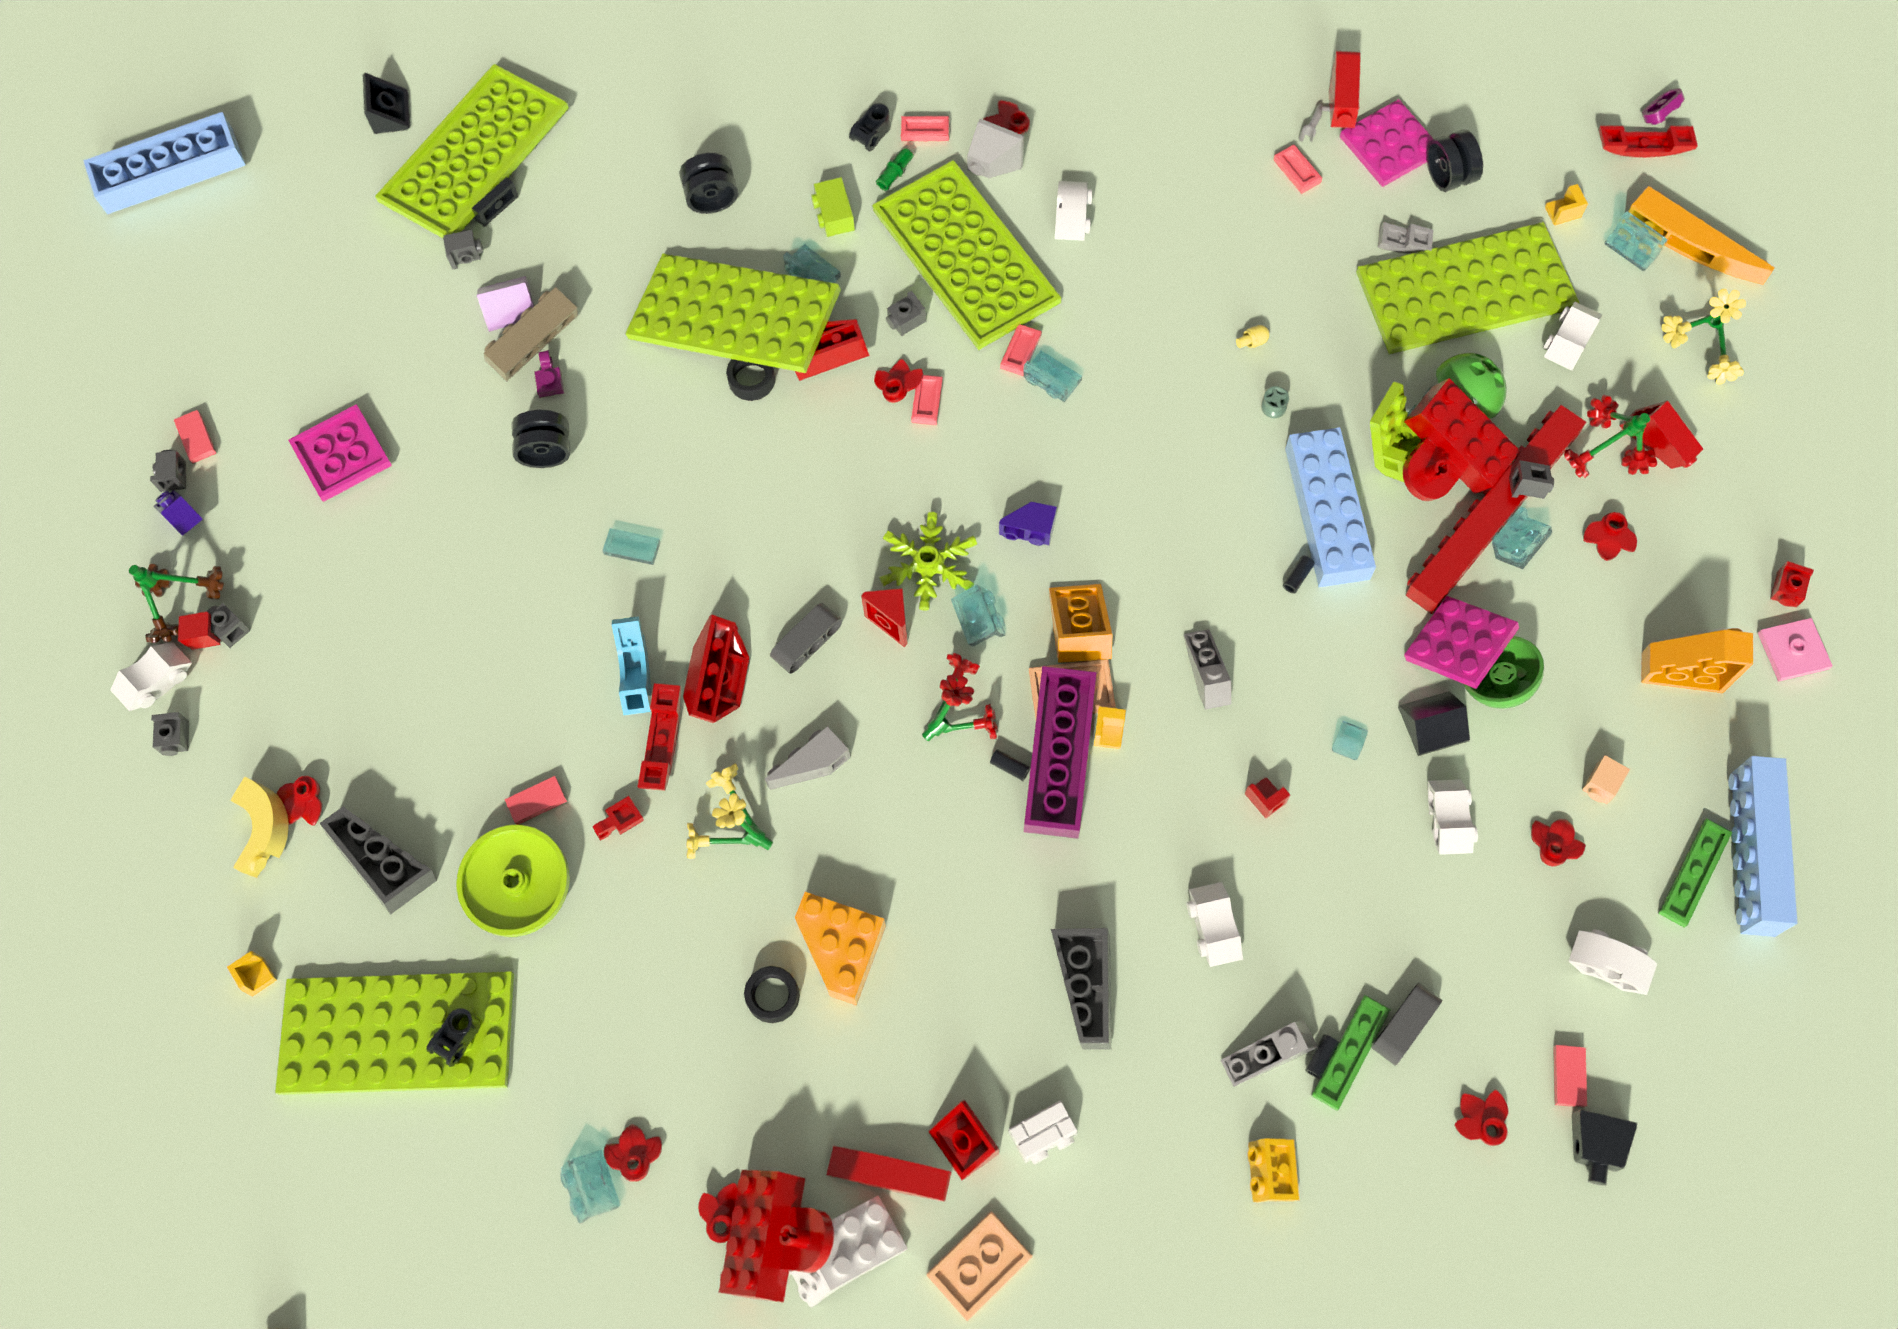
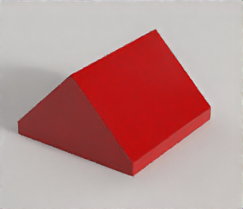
(887, 612)
(964, 1140)

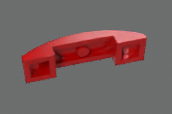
(1648, 144)
(661, 737)

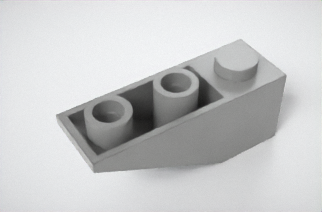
(1208, 669)
(814, 760)
(1269, 1052)

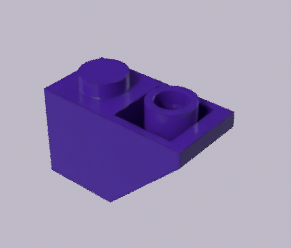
(177, 511)
(1030, 523)

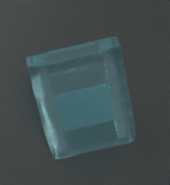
(1349, 740)

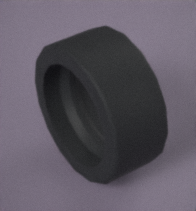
(752, 392)
(767, 973)

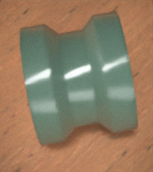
(1278, 396)

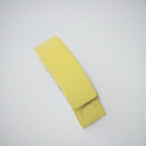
(268, 826)

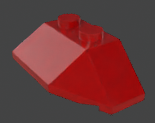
(716, 671)

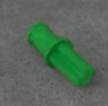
(894, 169)

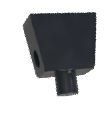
(1601, 1143)

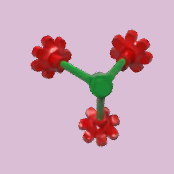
(1602, 414)
(956, 693)

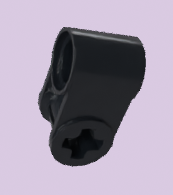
(870, 129)
(452, 1037)

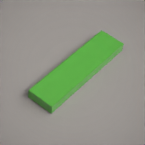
(1695, 873)
(1351, 1052)

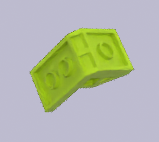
(1390, 434)

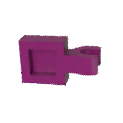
(548, 379)

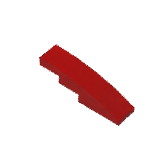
(889, 1173)

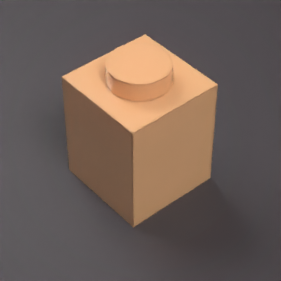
(1605, 780)

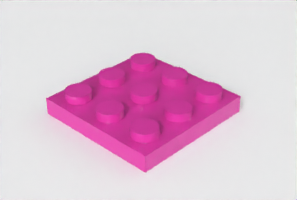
(1388, 142)
(339, 453)
(1461, 641)

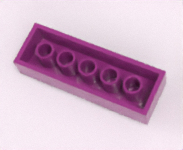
(1060, 752)

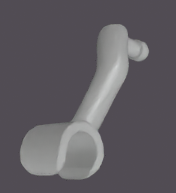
(1310, 129)

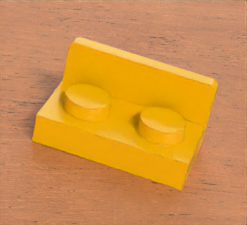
(1273, 1170)

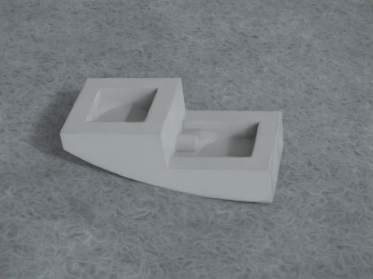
(1404, 240)

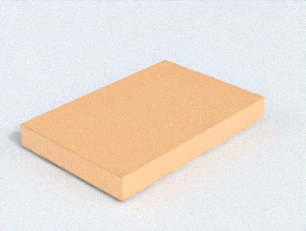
(1103, 687)
(979, 1265)

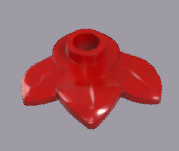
(1009, 117)
(899, 380)
(1609, 539)
(299, 804)
(1558, 838)
(1480, 1115)
(633, 1148)
(718, 1210)

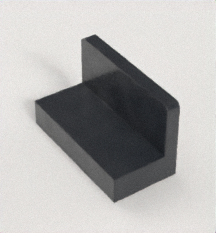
(495, 202)

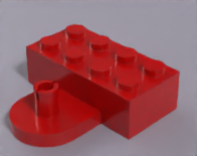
(1454, 445)
(772, 1236)

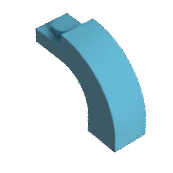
(633, 666)

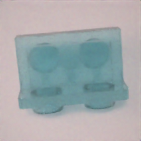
(1520, 539)
(589, 1186)

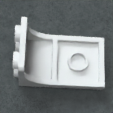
(861, 1243)

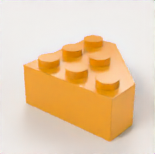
(1699, 661)
(840, 942)

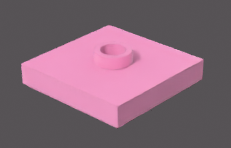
(1795, 649)

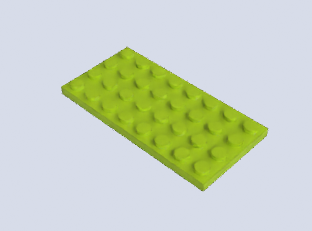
(472, 151)
(966, 254)
(1466, 288)
(734, 312)
(377, 1031)

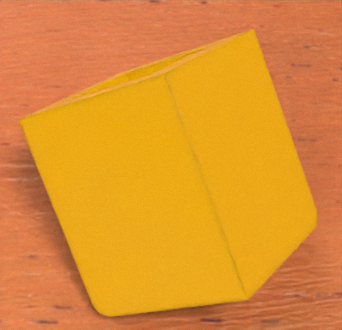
(1569, 207)
(1109, 727)
(251, 973)

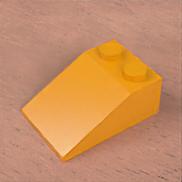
(1080, 623)

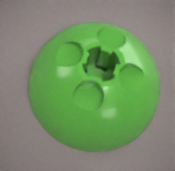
(1477, 379)
(1512, 677)

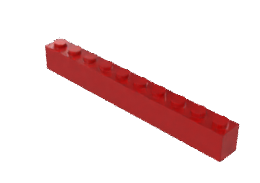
(1490, 514)

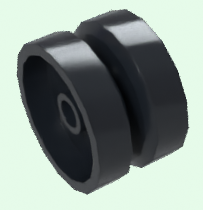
(1454, 160)
(708, 183)
(540, 438)

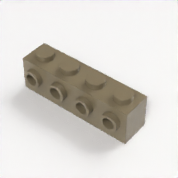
(530, 333)

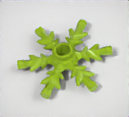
(928, 553)

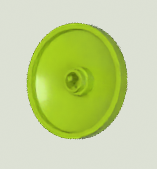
(512, 881)

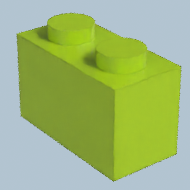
(833, 206)

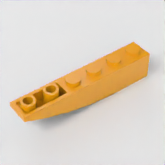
(1697, 239)

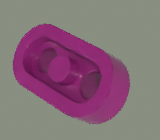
(1663, 106)

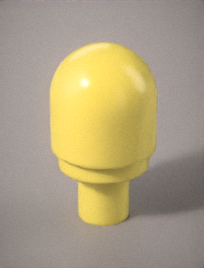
(1253, 337)

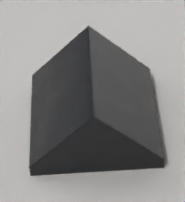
(385, 105)
(1436, 722)

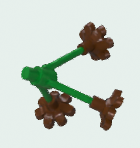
(153, 581)

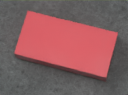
(924, 128)
(1297, 168)
(1020, 349)
(927, 400)
(195, 436)
(535, 800)
(1570, 1076)

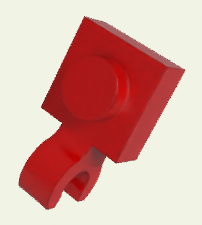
(620, 816)

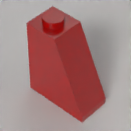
(1344, 89)
(1668, 436)

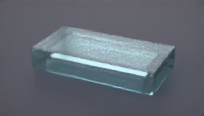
(631, 546)

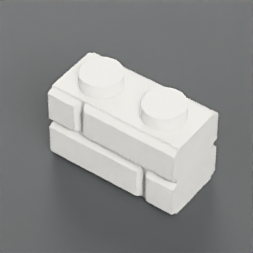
(1043, 1132)

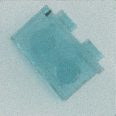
(1636, 241)
(810, 265)
(1051, 376)
(978, 615)

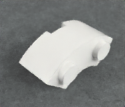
(1071, 210)
(1572, 336)
(151, 676)
(1452, 820)
(1215, 924)
(1613, 961)

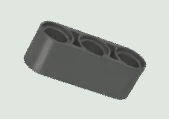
(806, 638)
(1406, 1024)

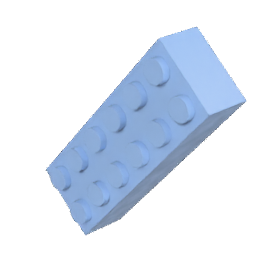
(164, 163)
(1330, 507)
(1763, 847)

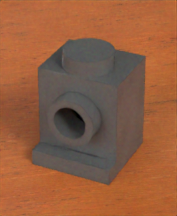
(462, 248)
(906, 314)
(169, 471)
(1531, 480)
(226, 625)
(178, 735)

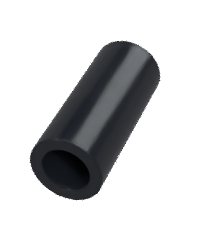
(1298, 574)
(1010, 765)
(1321, 1056)

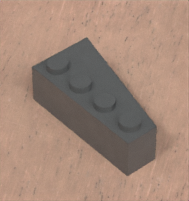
(383, 866)
(1087, 979)

